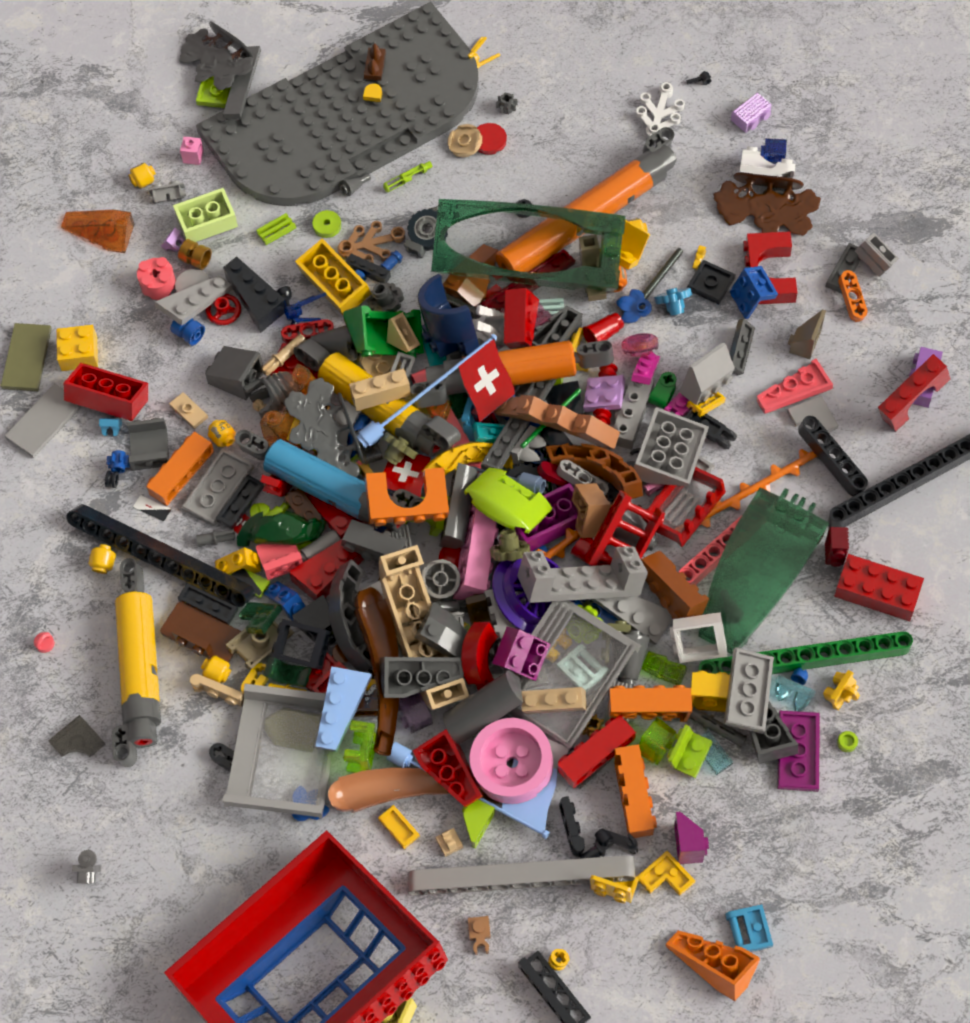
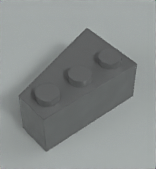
(559, 327)
(370, 543)

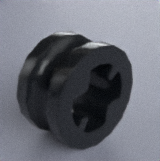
(111, 479)

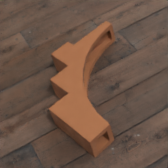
(560, 418)

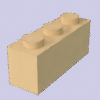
(380, 389)
(554, 700)

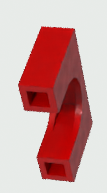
(770, 245)
(931, 374)

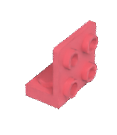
(278, 559)

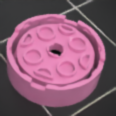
(499, 744)

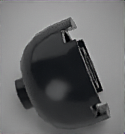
(554, 437)

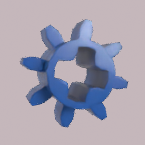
(118, 461)

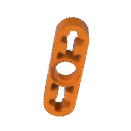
(850, 303)

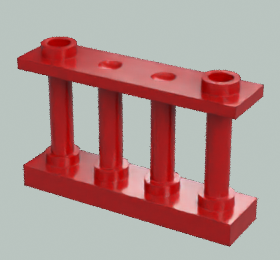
(614, 520)

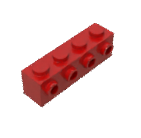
(596, 751)

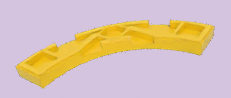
(464, 454)

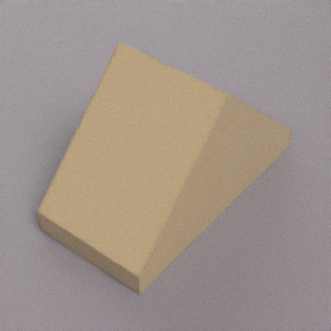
(401, 334)

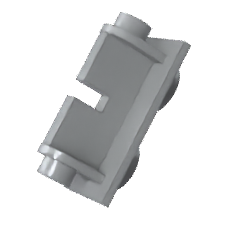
(173, 189)

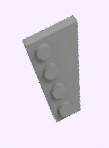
(193, 300)

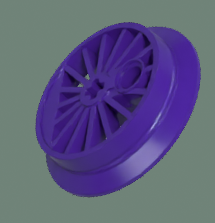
(509, 602)

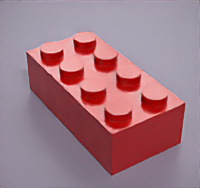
(106, 391)
(879, 587)

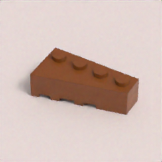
(672, 587)

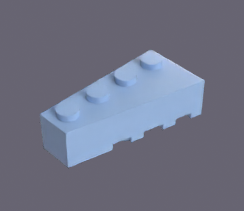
(341, 701)

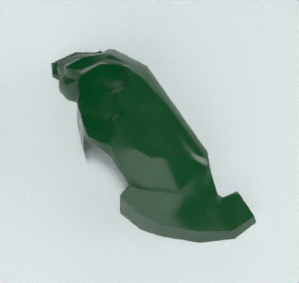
(281, 528)

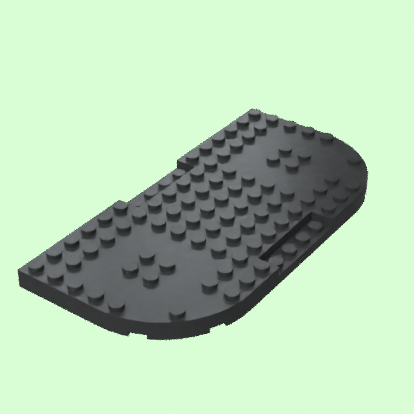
(317, 128)

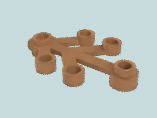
(369, 243)

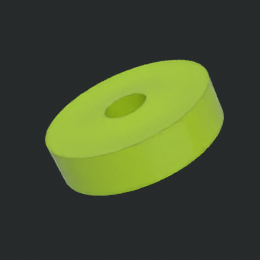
(324, 217)

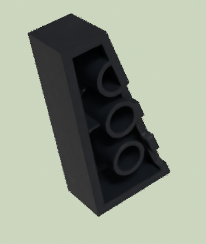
(256, 295)

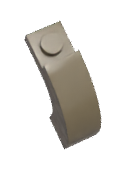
(589, 256)

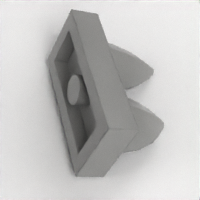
(527, 454)

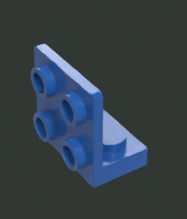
(751, 288)

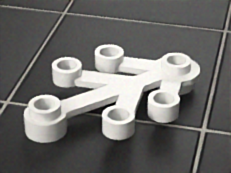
(659, 113)

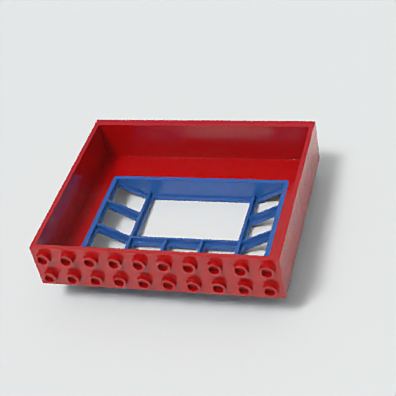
(287, 914)

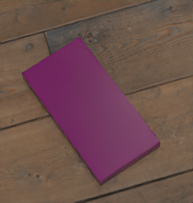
(801, 770)

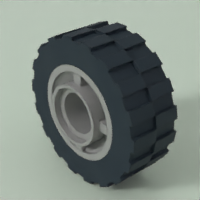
(416, 228)

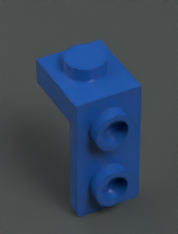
(288, 598)

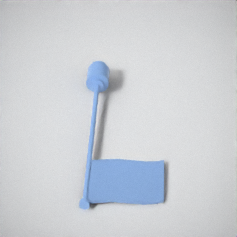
(529, 813)

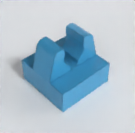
(106, 423)

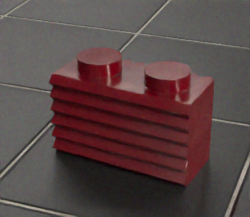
(836, 546)

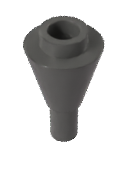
(349, 186)

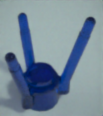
(294, 311)

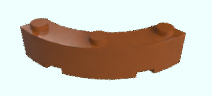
(600, 463)

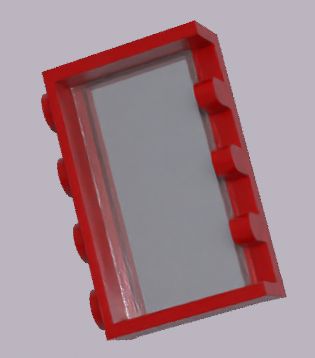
(687, 505)

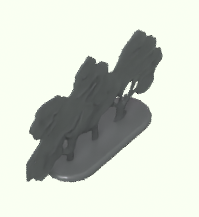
(319, 428)

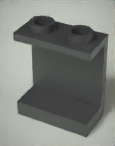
(148, 443)

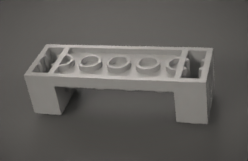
(546, 584)

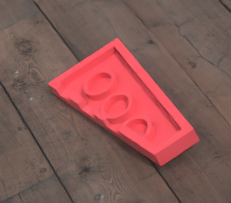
(800, 386)

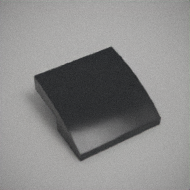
(561, 392)

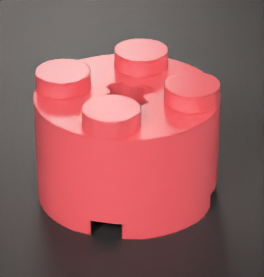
(156, 278)

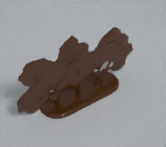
(770, 208)

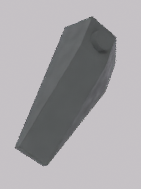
(442, 632)
(411, 675)

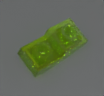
(662, 668)

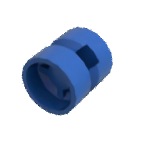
(190, 331)

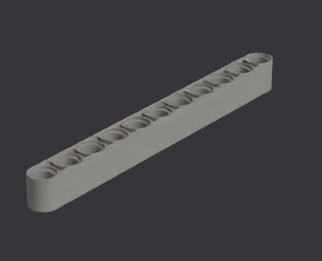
(519, 875)

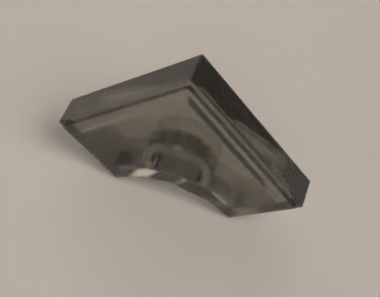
(77, 738)

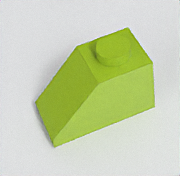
(477, 819)

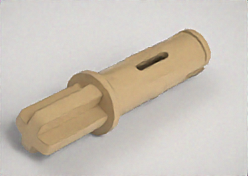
(278, 359)

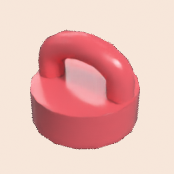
(44, 642)

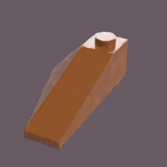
(472, 289)

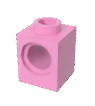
(191, 150)

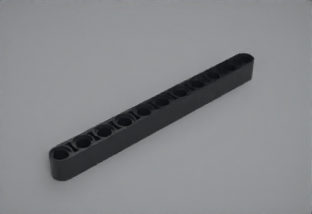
(896, 490)
(161, 555)

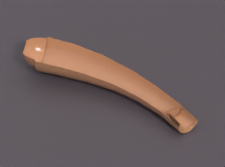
(377, 786)

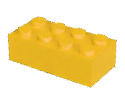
(334, 276)

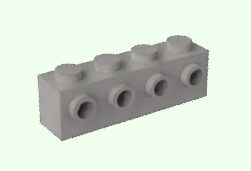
(631, 414)

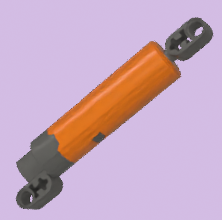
(523, 366)

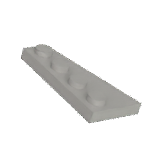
(639, 613)

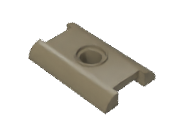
(252, 649)

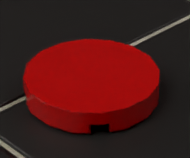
(493, 138)

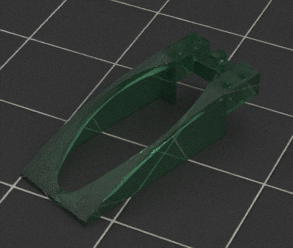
(602, 278)

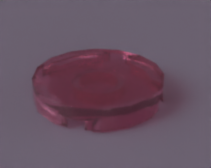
(640, 344)

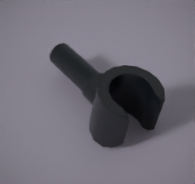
(704, 77)

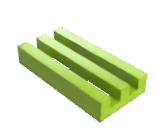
(274, 227)

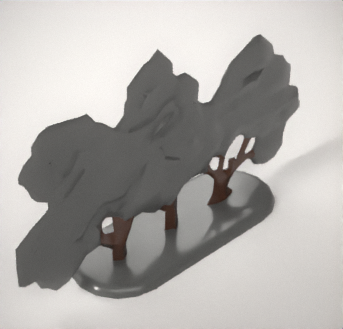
(215, 60)

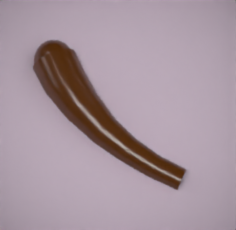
(380, 638)

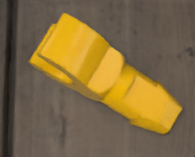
(699, 257)

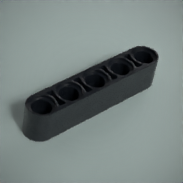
(829, 447)

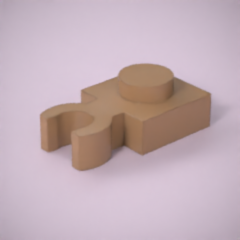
(479, 931)

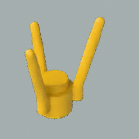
(473, 53)

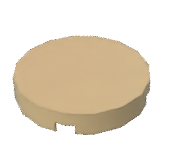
(465, 140)

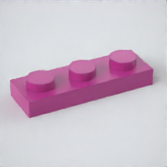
(645, 369)

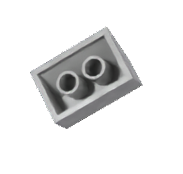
(708, 375)

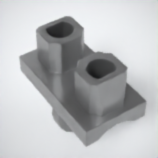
(87, 869)

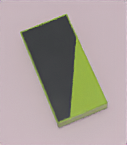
(257, 582)

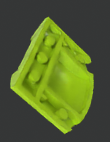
(507, 500)

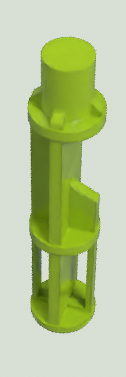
(407, 176)

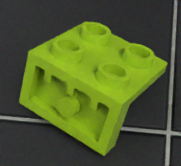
(688, 752)

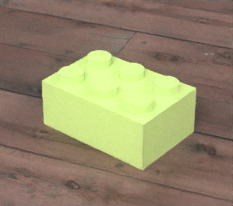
(205, 215)

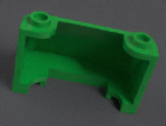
(370, 328)

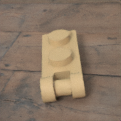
(217, 690)

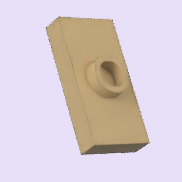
(188, 410)

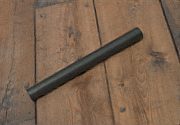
(664, 270)

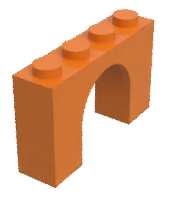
(384, 510)

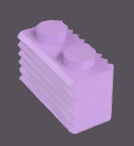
(751, 113)

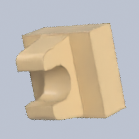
(449, 842)

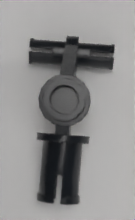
(606, 839)

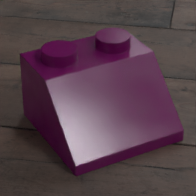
(690, 840)

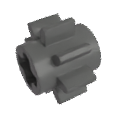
(506, 103)

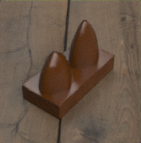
(374, 63)

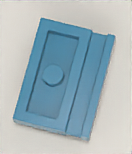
(468, 418)

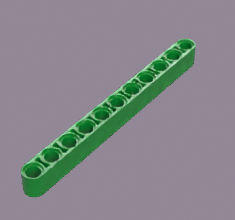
(832, 648)

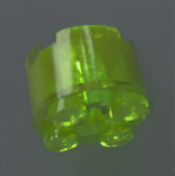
(655, 740)

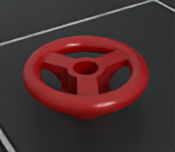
(223, 302)

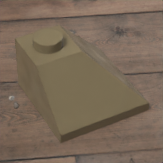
(806, 336)

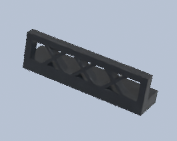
(547, 993)

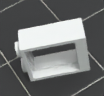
(700, 652)

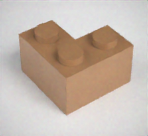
(591, 508)

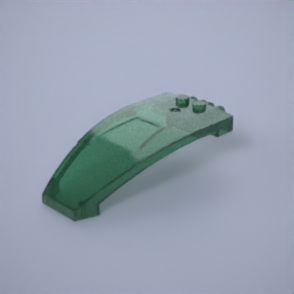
(761, 563)

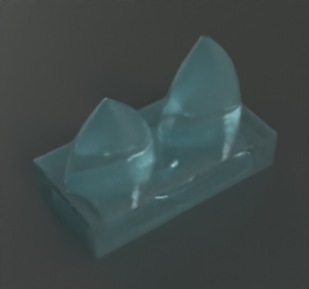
(802, 694)

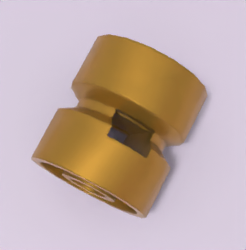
(194, 254)

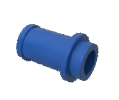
(394, 258)

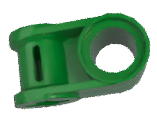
(664, 390)

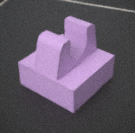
(170, 241)

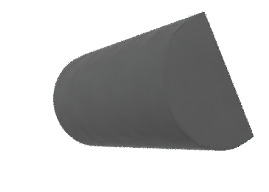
(460, 507)
(483, 707)

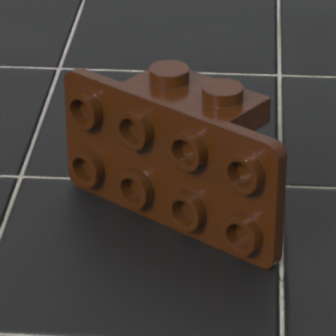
(199, 632)

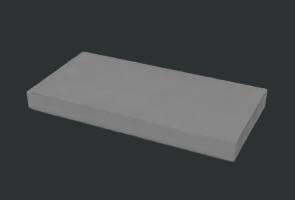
(42, 421)
(217, 486)
(748, 690)

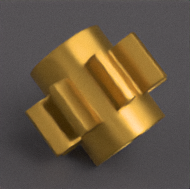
(594, 721)

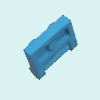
(755, 925)

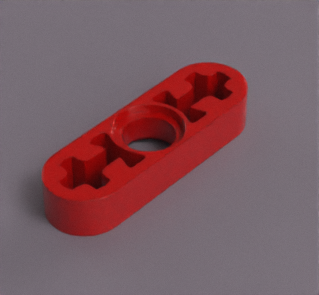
(302, 326)

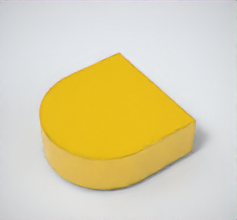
(372, 92)

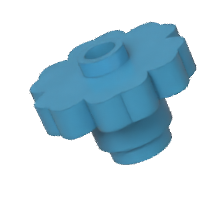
(674, 299)

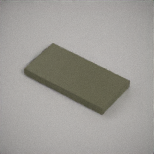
(26, 357)

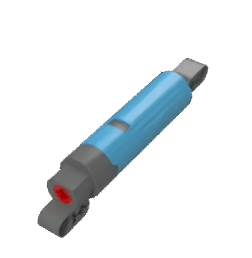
(318, 477)

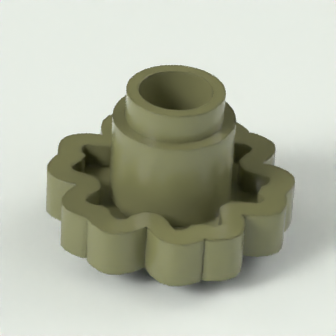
(397, 449)
(509, 547)

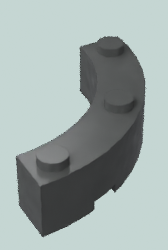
(342, 616)

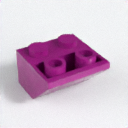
(521, 653)

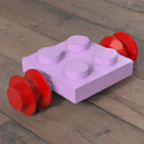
(604, 393)

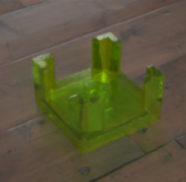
(364, 735)

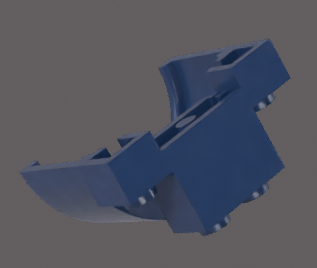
(444, 327)

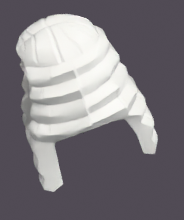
(489, 323)

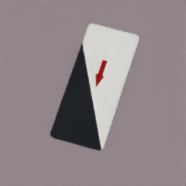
(152, 508)

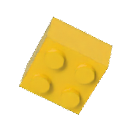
(76, 346)
(709, 690)

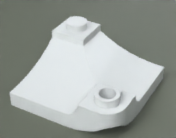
(754, 163)

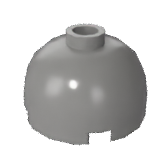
(441, 578)

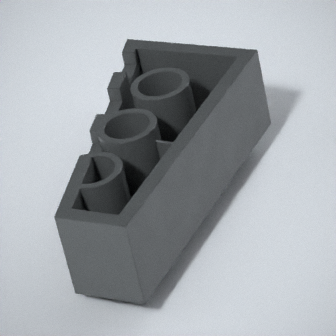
(775, 741)

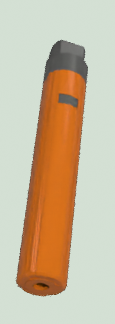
(606, 197)

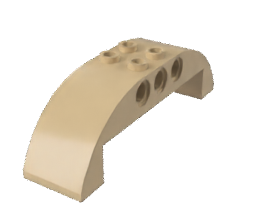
(408, 605)

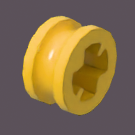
(554, 955)

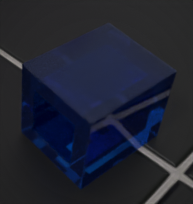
(774, 150)

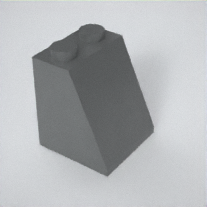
(234, 369)

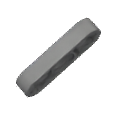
(580, 472)

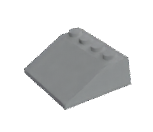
(670, 449)

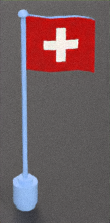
(482, 377)

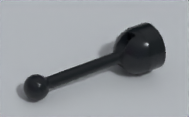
(286, 293)

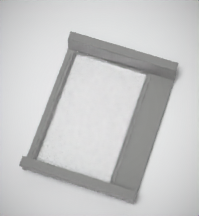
(582, 655)
(277, 753)

